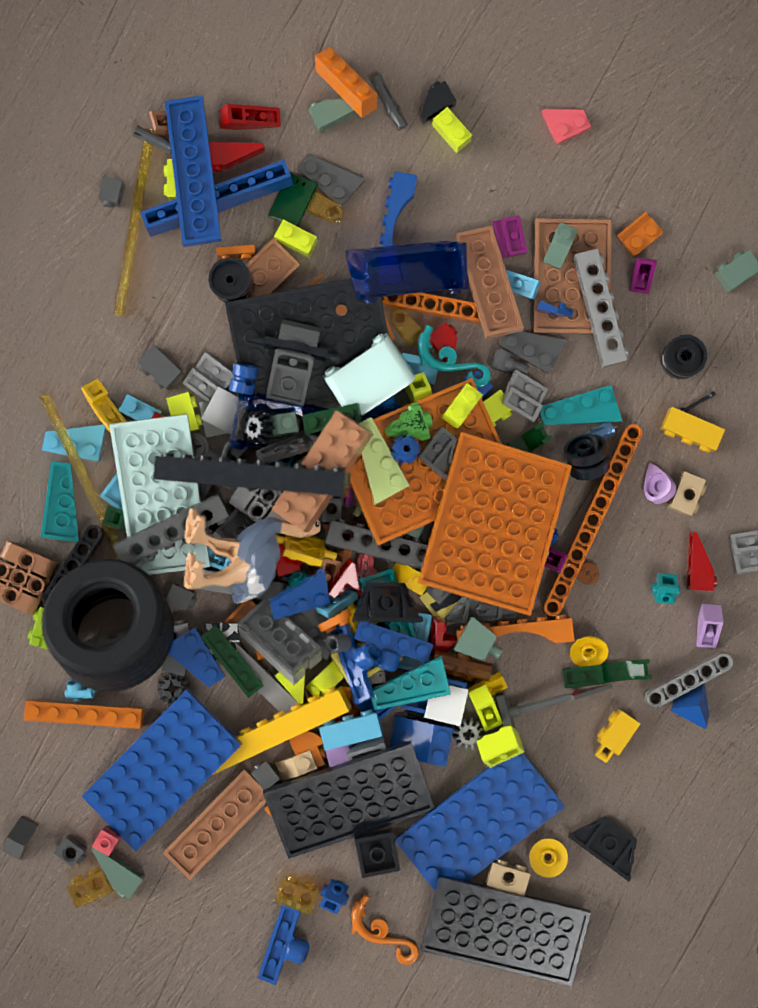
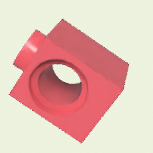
(106, 841)

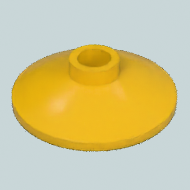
(594, 655)
(555, 864)

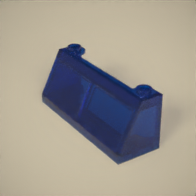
(408, 269)

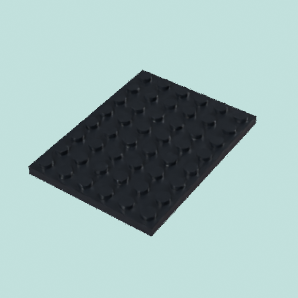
(312, 306)

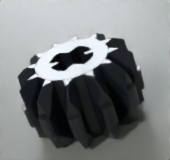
(259, 427)

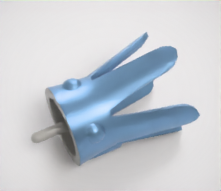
(605, 430)

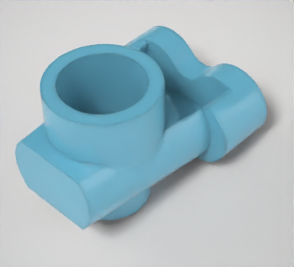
(77, 691)

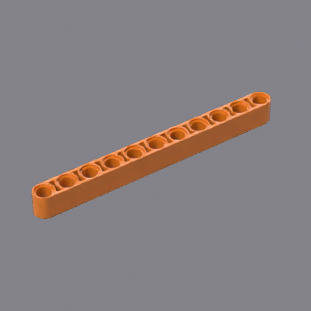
(599, 513)

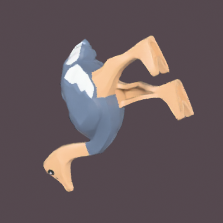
(250, 556)

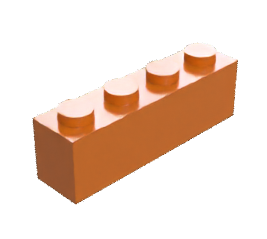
(346, 82)

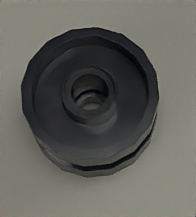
(223, 272)
(692, 349)
(587, 456)

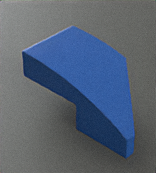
(548, 309)

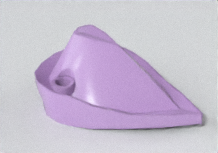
(658, 484)

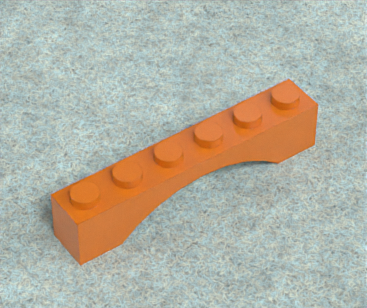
(556, 630)
(84, 714)

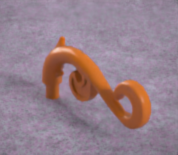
(379, 938)

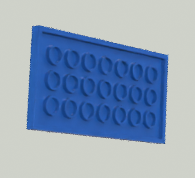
(161, 770)
(480, 821)

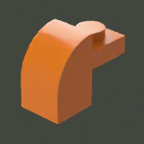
(310, 741)

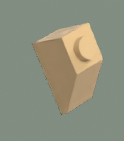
(296, 765)

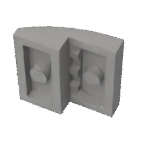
(208, 376)
(524, 395)
(745, 552)

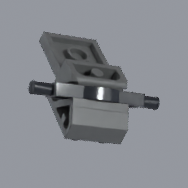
(293, 360)

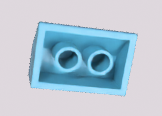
(351, 730)

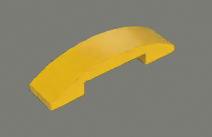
(101, 404)

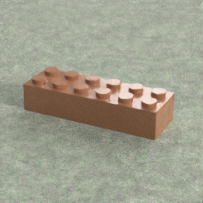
(336, 447)

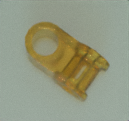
(322, 207)
(409, 329)

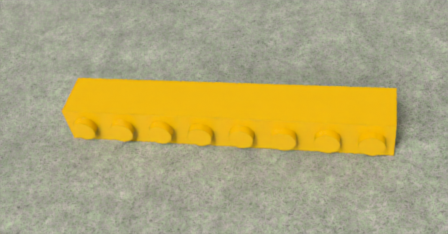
(288, 724)

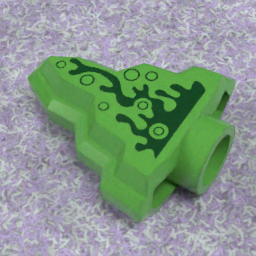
(412, 423)

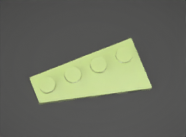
(381, 469)

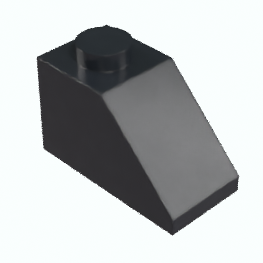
(437, 99)

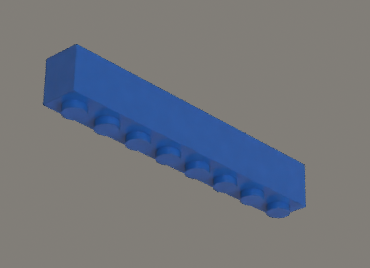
(228, 195)

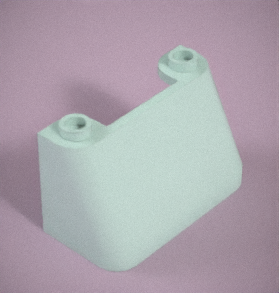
(370, 376)

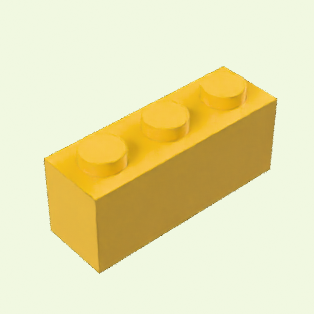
(692, 430)

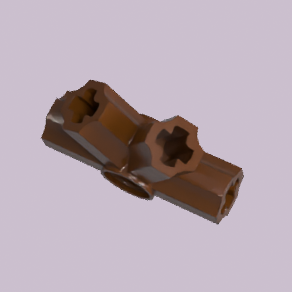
(464, 666)

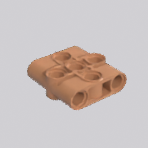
(40, 564)

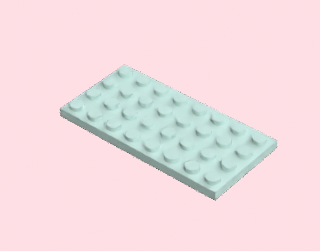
(153, 500)

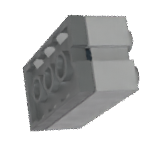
(279, 642)

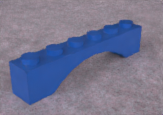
(402, 193)

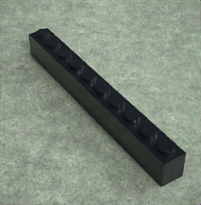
(252, 475)

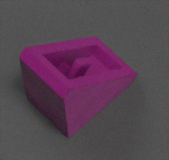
(642, 275)
(555, 560)

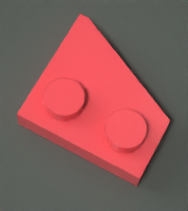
(565, 123)

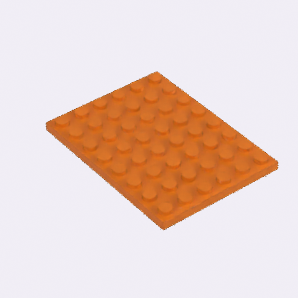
(421, 499)
(494, 524)

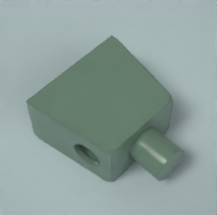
(477, 641)

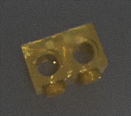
(92, 890)
(295, 900)

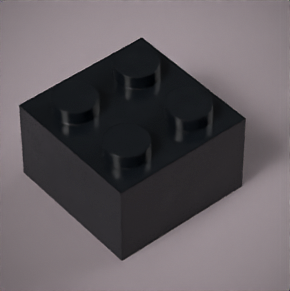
(377, 853)

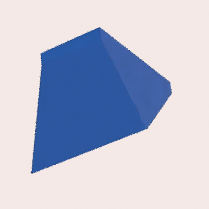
(693, 706)

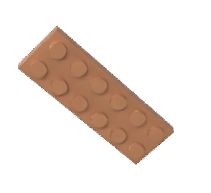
(490, 283)
(216, 825)

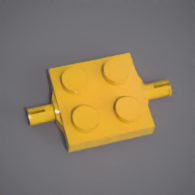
(305, 549)

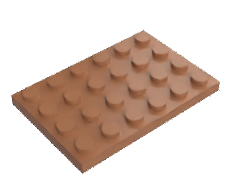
(563, 283)

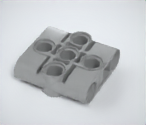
(251, 499)

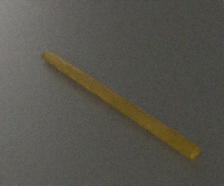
(133, 226)
(78, 467)

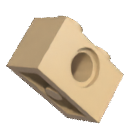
(679, 502)
(516, 885)

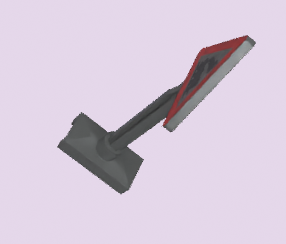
(509, 712)

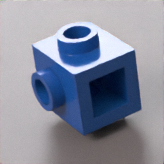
(400, 455)
(334, 896)

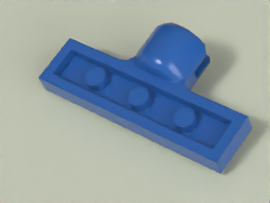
(392, 645)
(356, 664)
(283, 946)

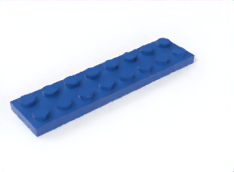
(193, 171)

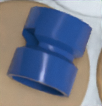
(243, 378)

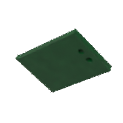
(293, 200)

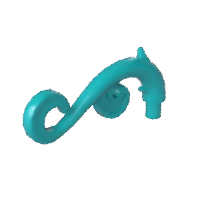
(449, 366)

